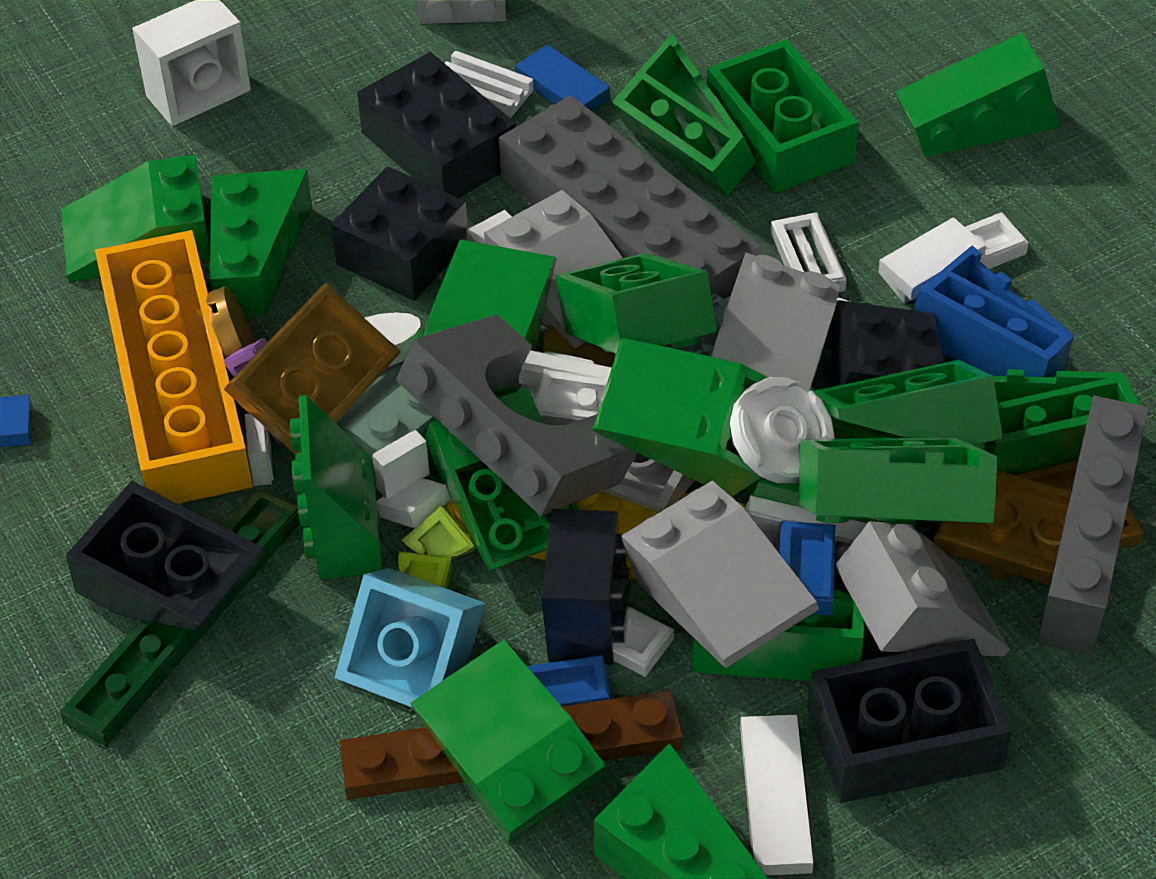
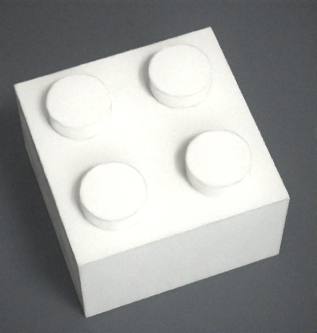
(192, 59)

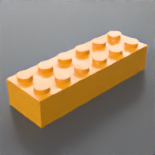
(173, 369)

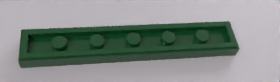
(155, 648)

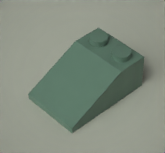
(385, 414)

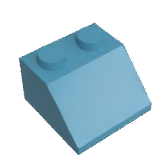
(406, 635)

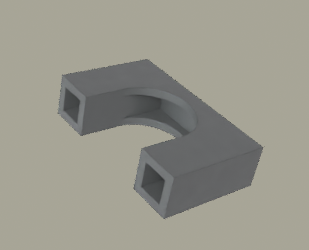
(541, 462)
(1093, 525)

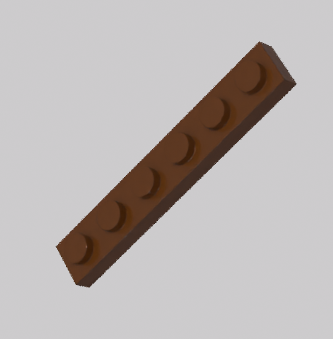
(415, 760)

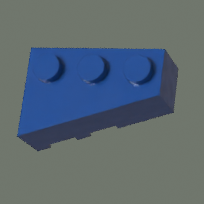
(990, 324)

